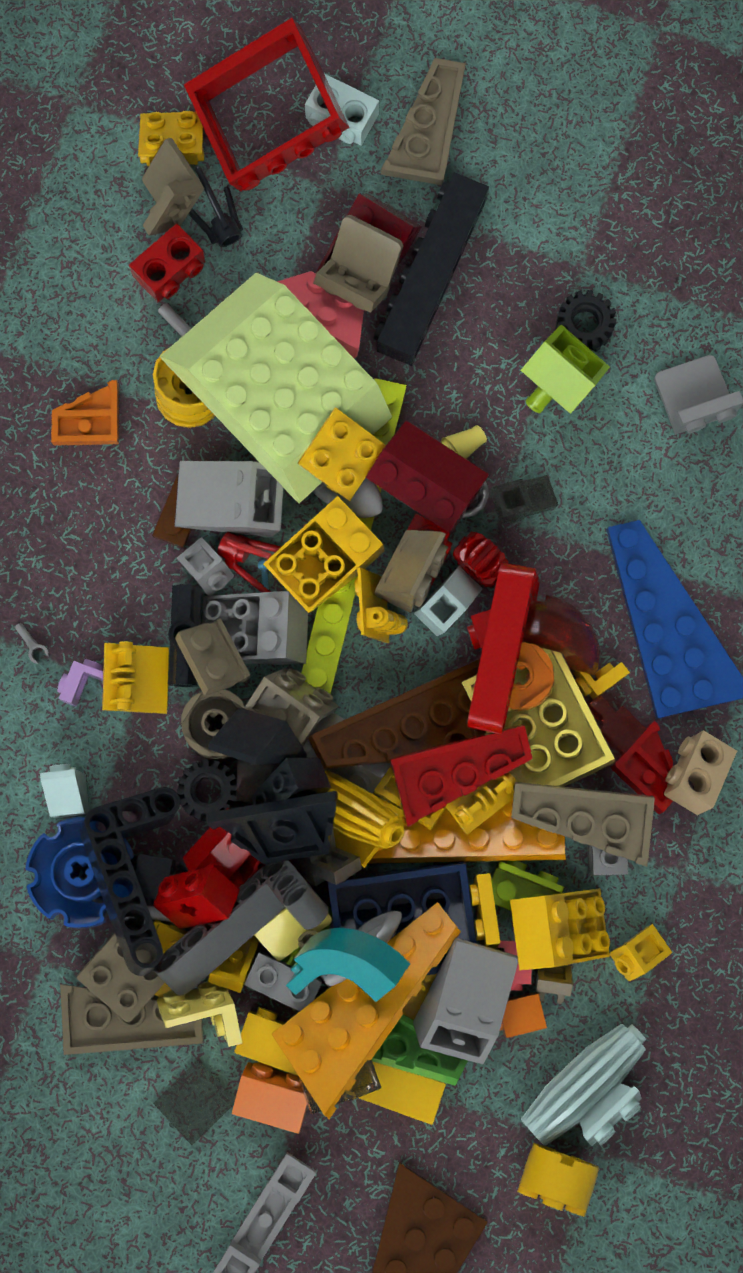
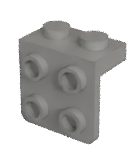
(696, 395)

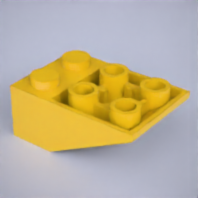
(324, 555)
(560, 929)

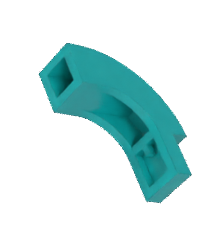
(352, 955)

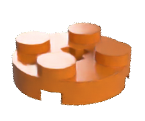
(539, 680)

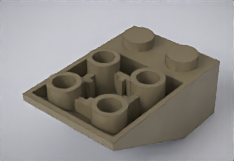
(409, 570)

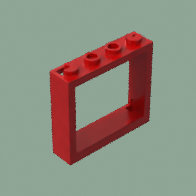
(240, 66)

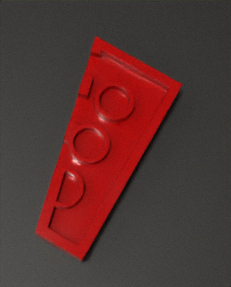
(445, 772)

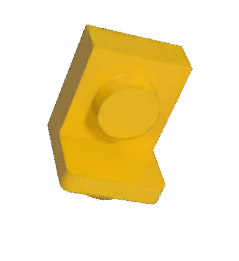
(605, 677)
(640, 953)

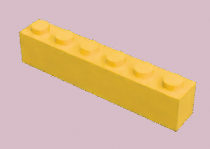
(399, 1091)

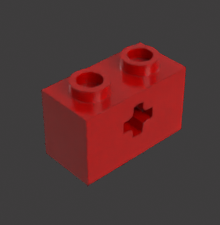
(196, 897)

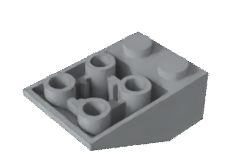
(228, 498)
(262, 625)
(466, 1001)

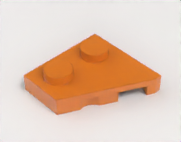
(89, 419)

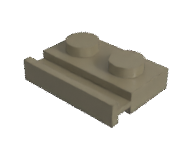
(212, 657)

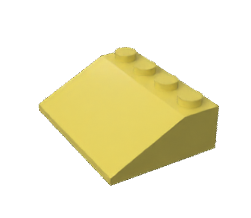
(559, 732)

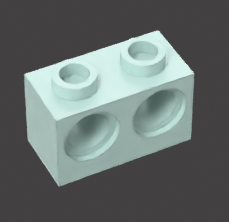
(351, 103)

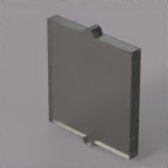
(194, 1102)

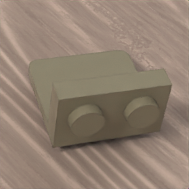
(360, 264)

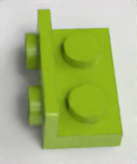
(513, 882)

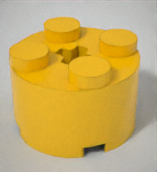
(558, 1179)

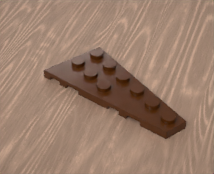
(402, 725)
(425, 1228)

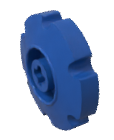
(55, 866)

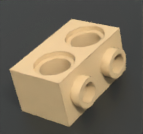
(706, 776)

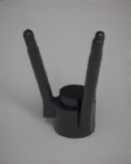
(224, 229)

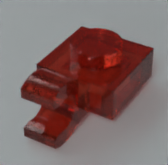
(618, 726)

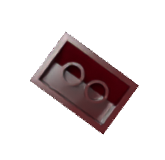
(427, 476)

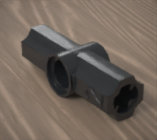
(184, 614)

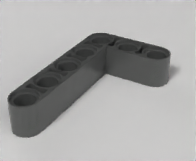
(258, 902)

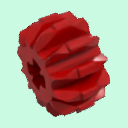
(479, 558)

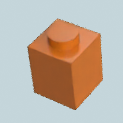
(523, 1015)

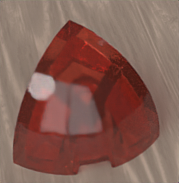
(563, 629)

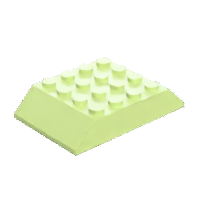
(274, 377)

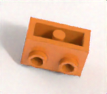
(270, 1097)

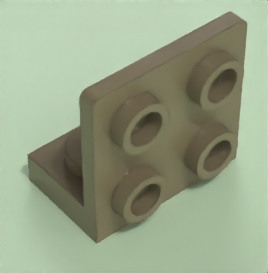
(172, 187)
(292, 699)
(114, 983)

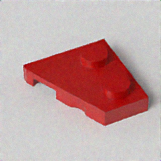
(646, 767)

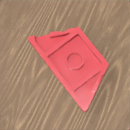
(333, 312)

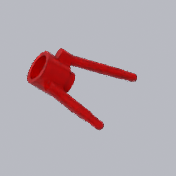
(237, 549)

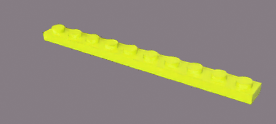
(334, 613)

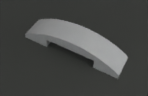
(267, 1216)

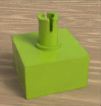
(563, 371)

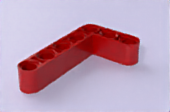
(513, 595)

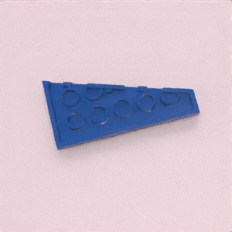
(675, 644)

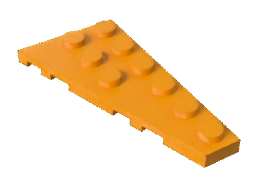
(493, 840)
(347, 1027)

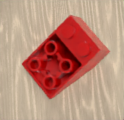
(217, 850)

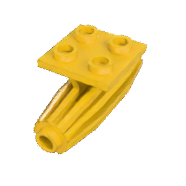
(363, 820)

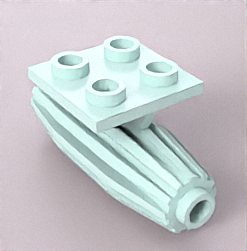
(590, 1090)

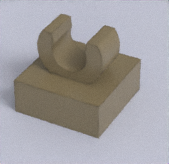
(554, 981)

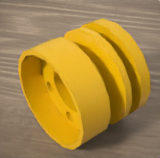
(173, 402)

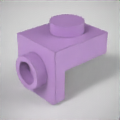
(73, 683)

